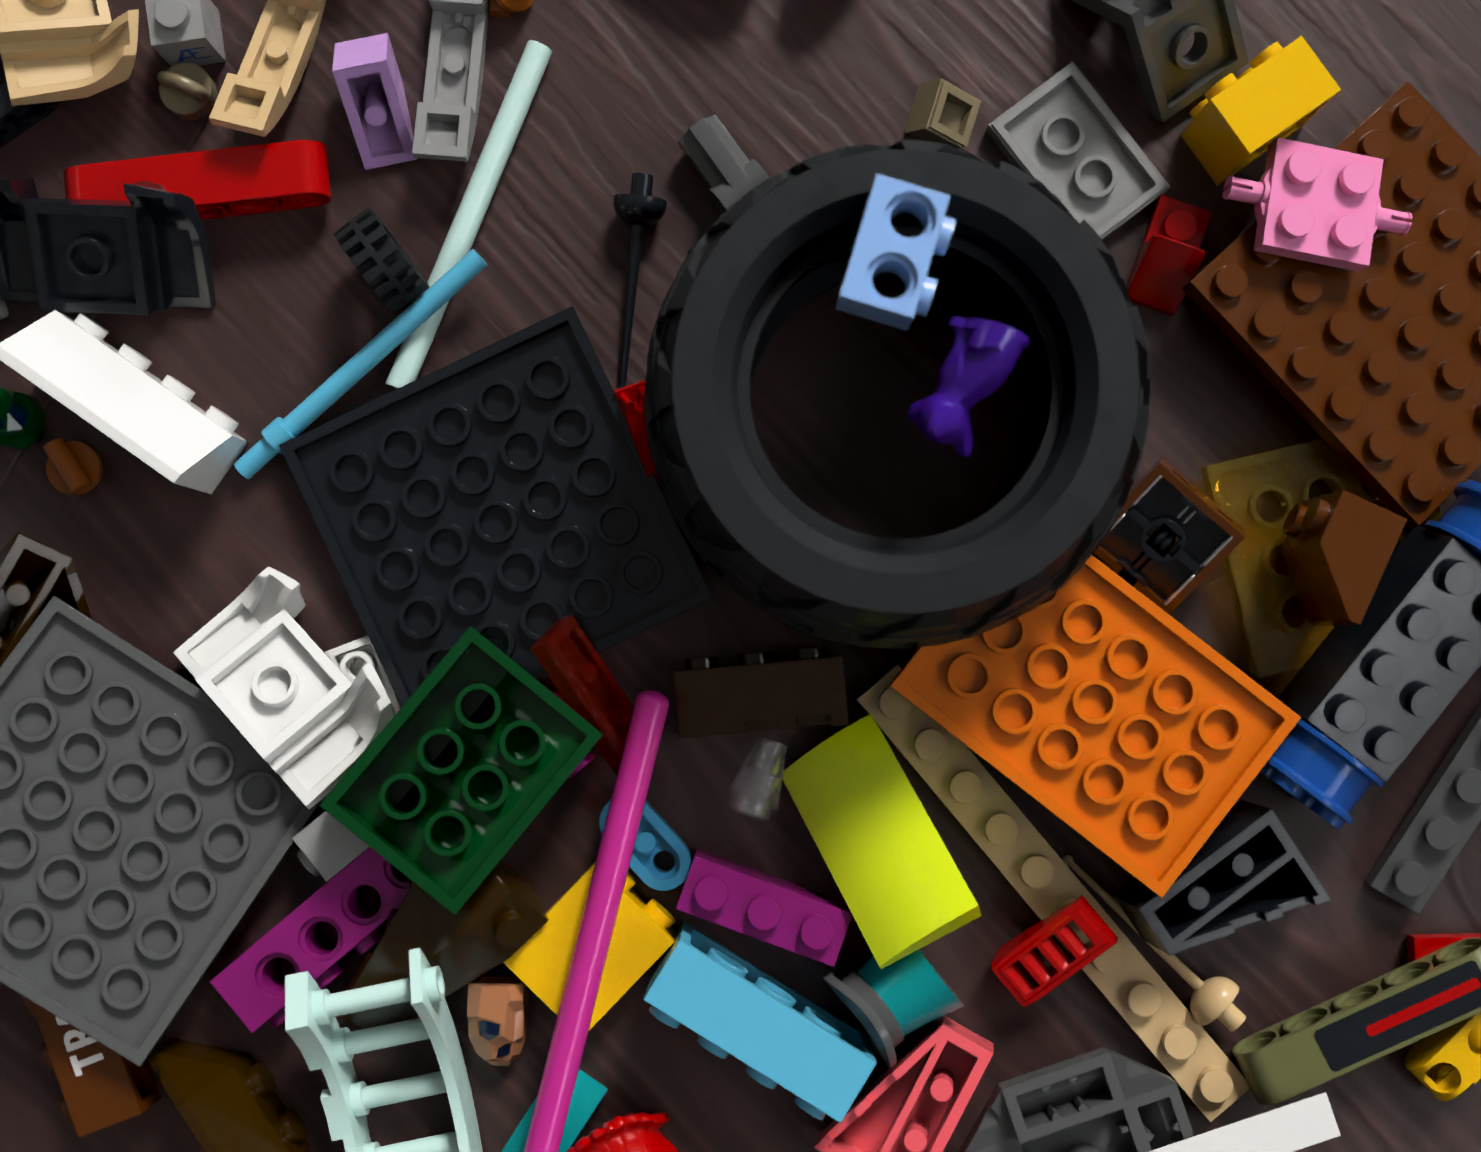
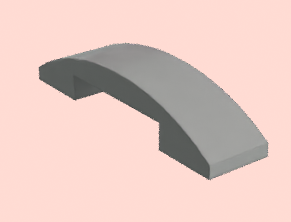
(452, 80)

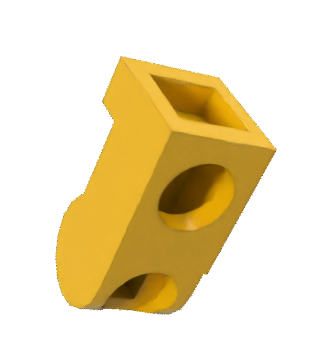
(1448, 1059)

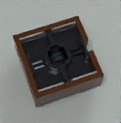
(1145, 533)

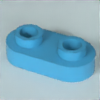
(652, 837)

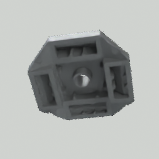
(1082, 1106)

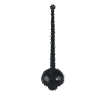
(638, 210)

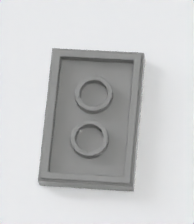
(1079, 152)

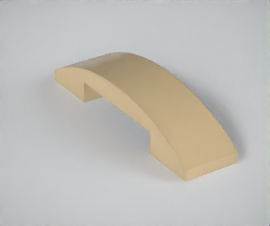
(271, 67)

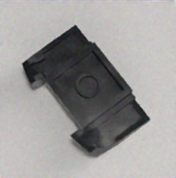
(103, 251)

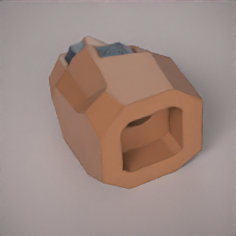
(497, 1017)

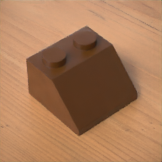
(1338, 554)

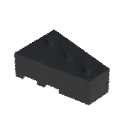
(1236, 878)

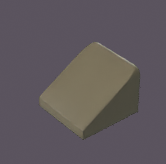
(942, 114)

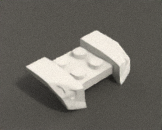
(285, 688)

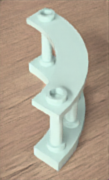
(326, 1046)

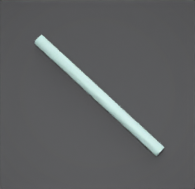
(475, 201)

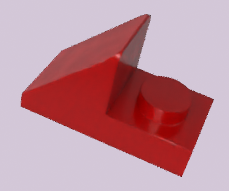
(1168, 255)

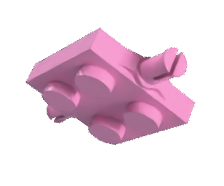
(1318, 204)

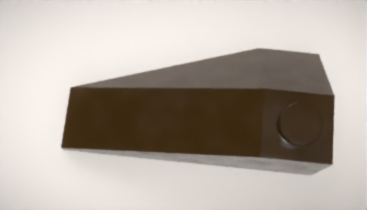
(464, 945)

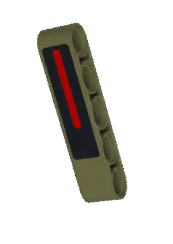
(1363, 1023)

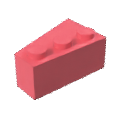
(917, 1099)

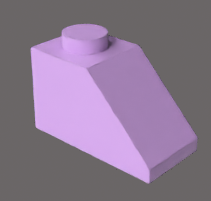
(374, 100)

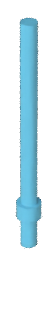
(359, 365)

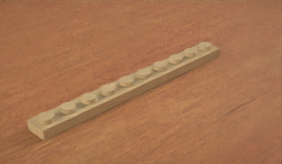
(1047, 886)

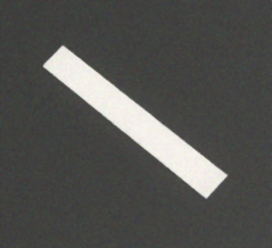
(1276, 1130)

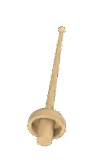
(1210, 997)

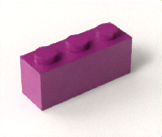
(765, 907)

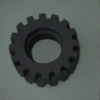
(381, 260)

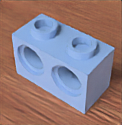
(884, 250)

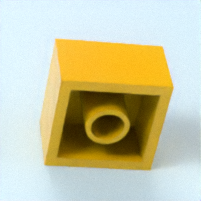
(1257, 107)

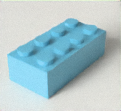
(760, 1023)

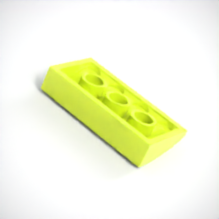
(879, 842)

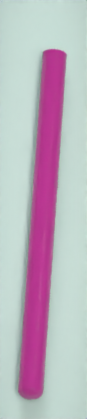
(597, 923)

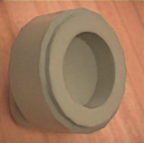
(187, 91)

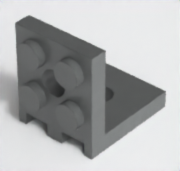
(1155, 40)

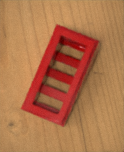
(1028, 975)

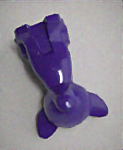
(974, 369)

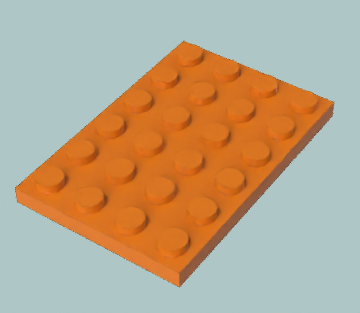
(1107, 719)

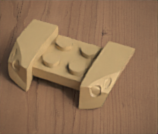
(64, 48)

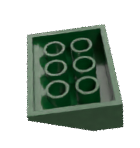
(461, 770)

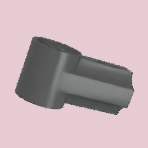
(720, 162)

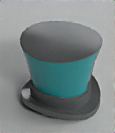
(895, 998)

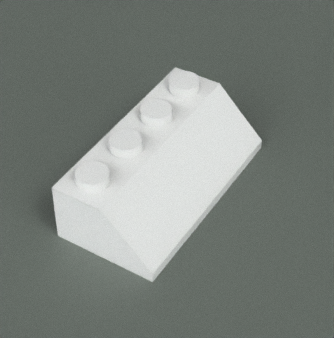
(126, 400)

